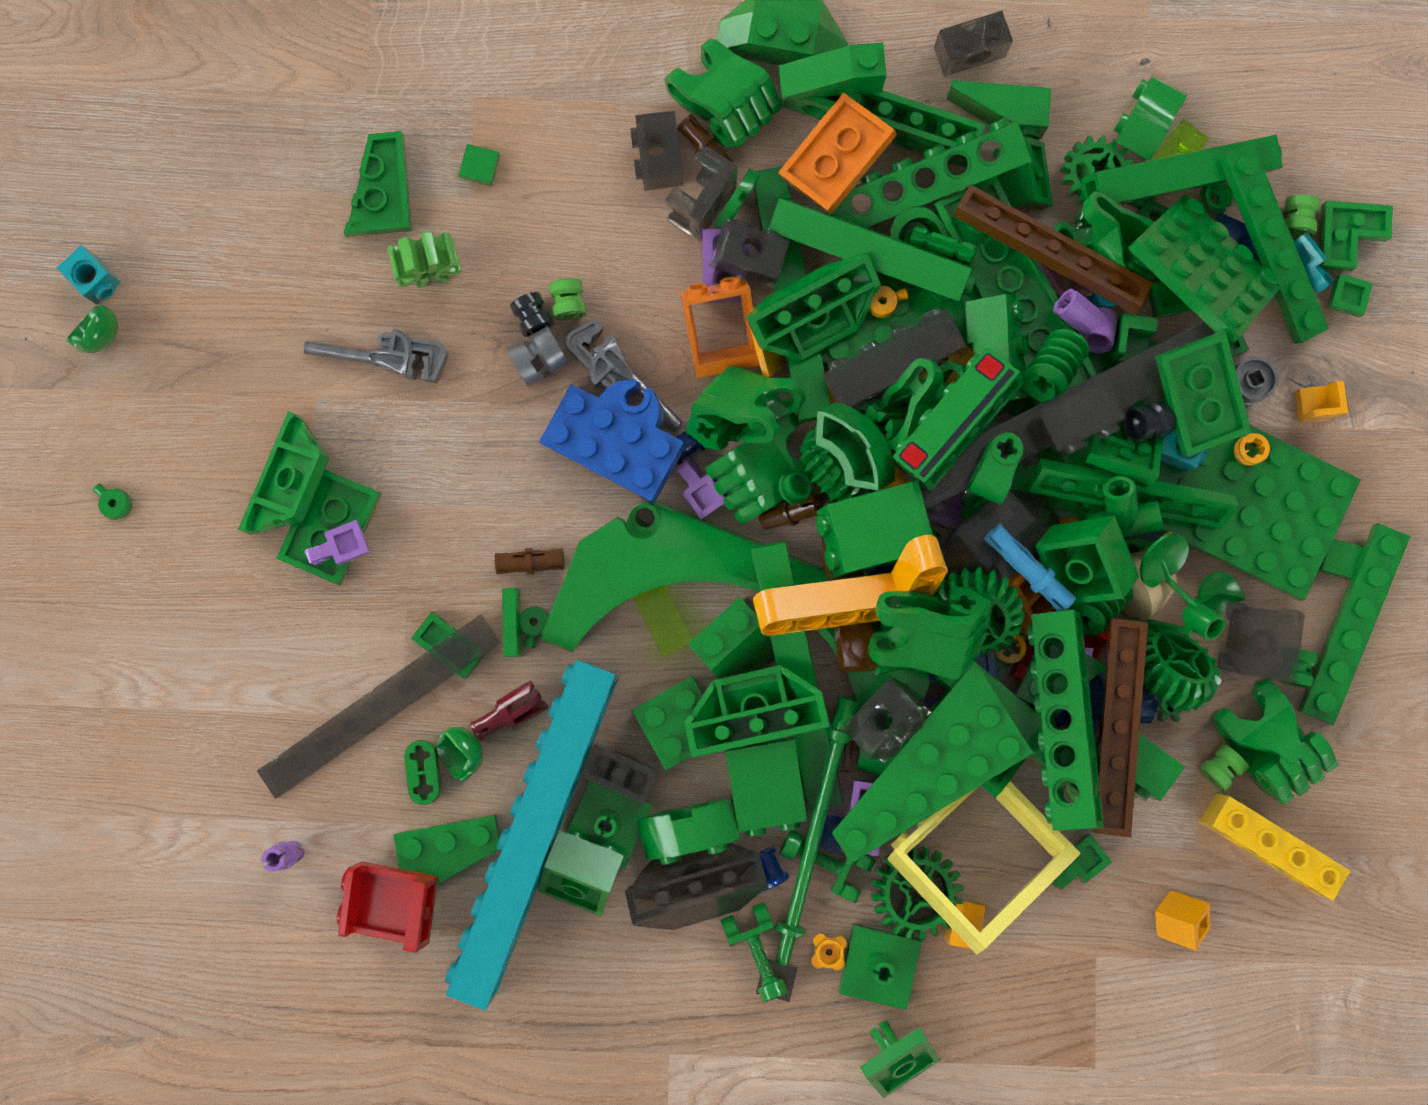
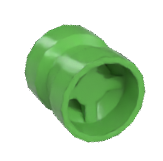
(1301, 214)
(567, 299)
(1223, 767)

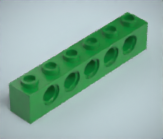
(915, 123)
(1011, 155)
(1083, 772)

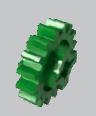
(1082, 163)

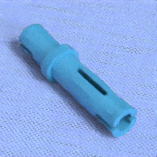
(1041, 579)

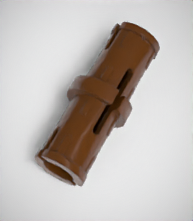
(529, 561)

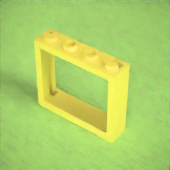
(1033, 821)

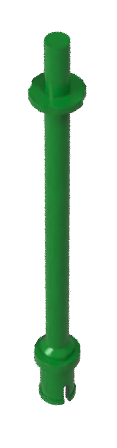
(790, 929)

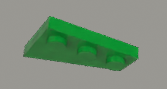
(382, 190)
(447, 847)

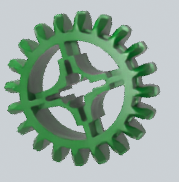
(827, 470)
(1006, 597)
(1179, 669)
(911, 906)

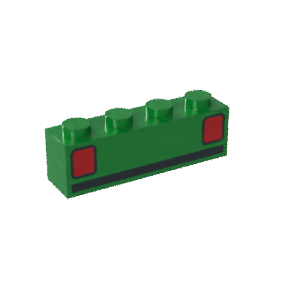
(958, 418)

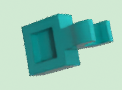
(1311, 258)

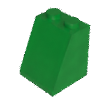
(871, 528)
(733, 642)
(766, 786)

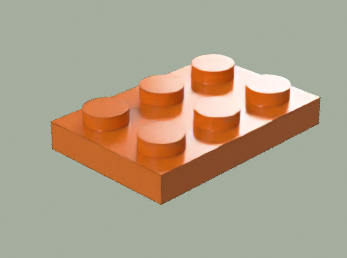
(837, 153)

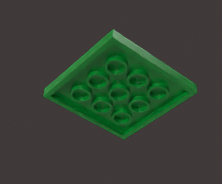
(1206, 268)

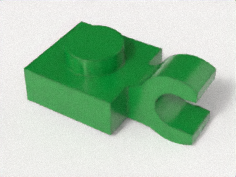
(1086, 865)

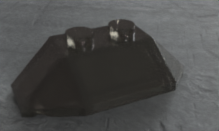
(1022, 514)
(695, 888)

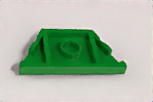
(287, 479)

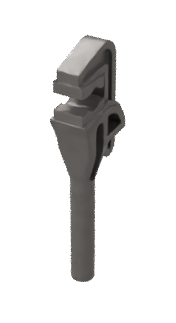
(396, 355)
(609, 363)

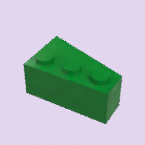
(996, 325)

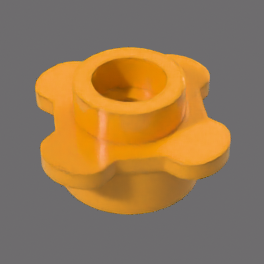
(821, 959)

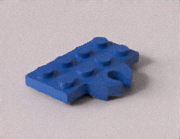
(615, 437)

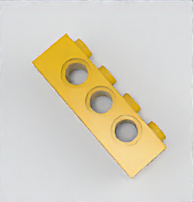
(1274, 846)

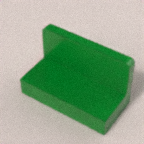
(1030, 182)

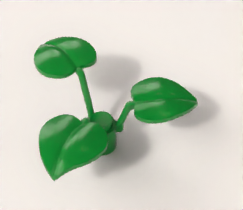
(1202, 612)

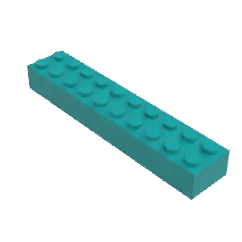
(528, 841)

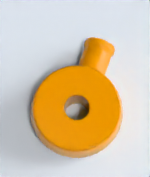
(891, 299)

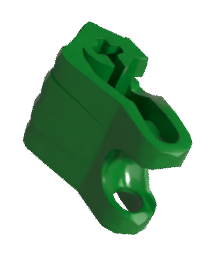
(729, 95)
(1111, 232)
(925, 393)
(742, 408)
(753, 472)
(931, 632)
(1275, 746)

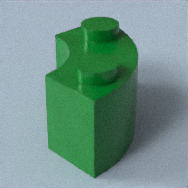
(1150, 116)
(856, 445)
(688, 830)

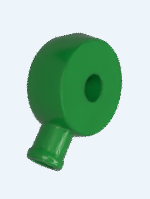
(108, 498)
(533, 632)

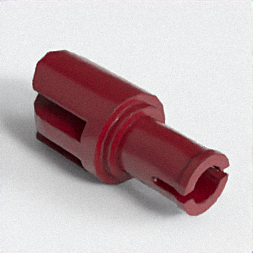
(511, 711)

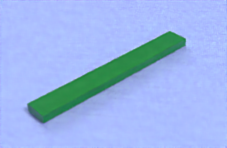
(810, 370)
(793, 651)

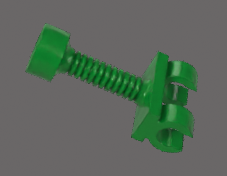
(794, 847)
(771, 986)

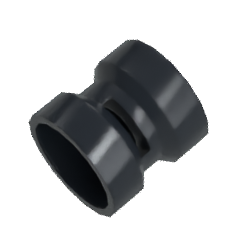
(531, 314)
(1149, 421)

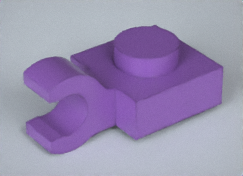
(701, 491)
(342, 544)

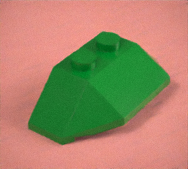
(780, 30)
(816, 308)
(754, 710)

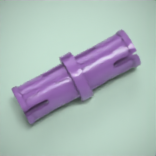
(274, 855)

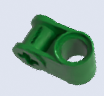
(993, 473)

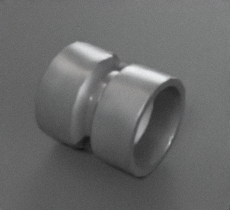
(541, 344)
(1256, 379)

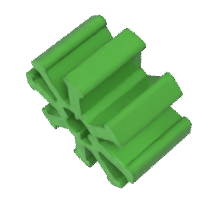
(424, 259)

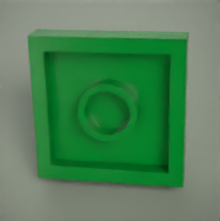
(609, 819)
(879, 966)
(898, 1059)

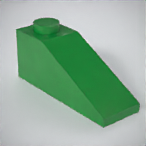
(835, 72)
(998, 101)

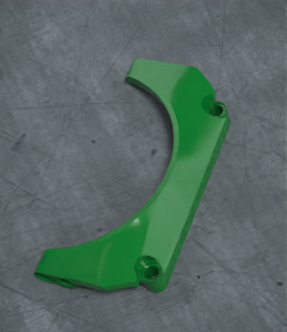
(680, 548)

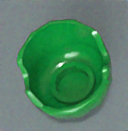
(95, 331)
(460, 752)

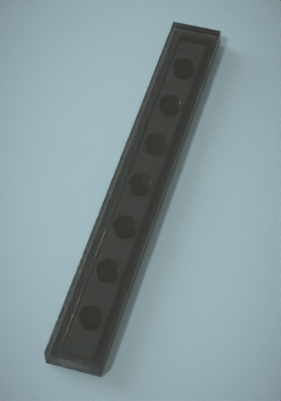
(378, 706)

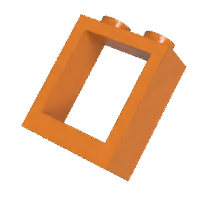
(718, 360)

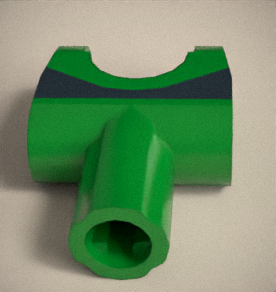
(1138, 522)

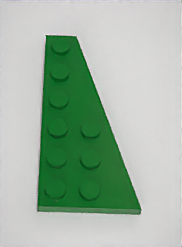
(953, 753)

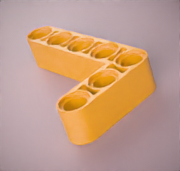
(851, 599)

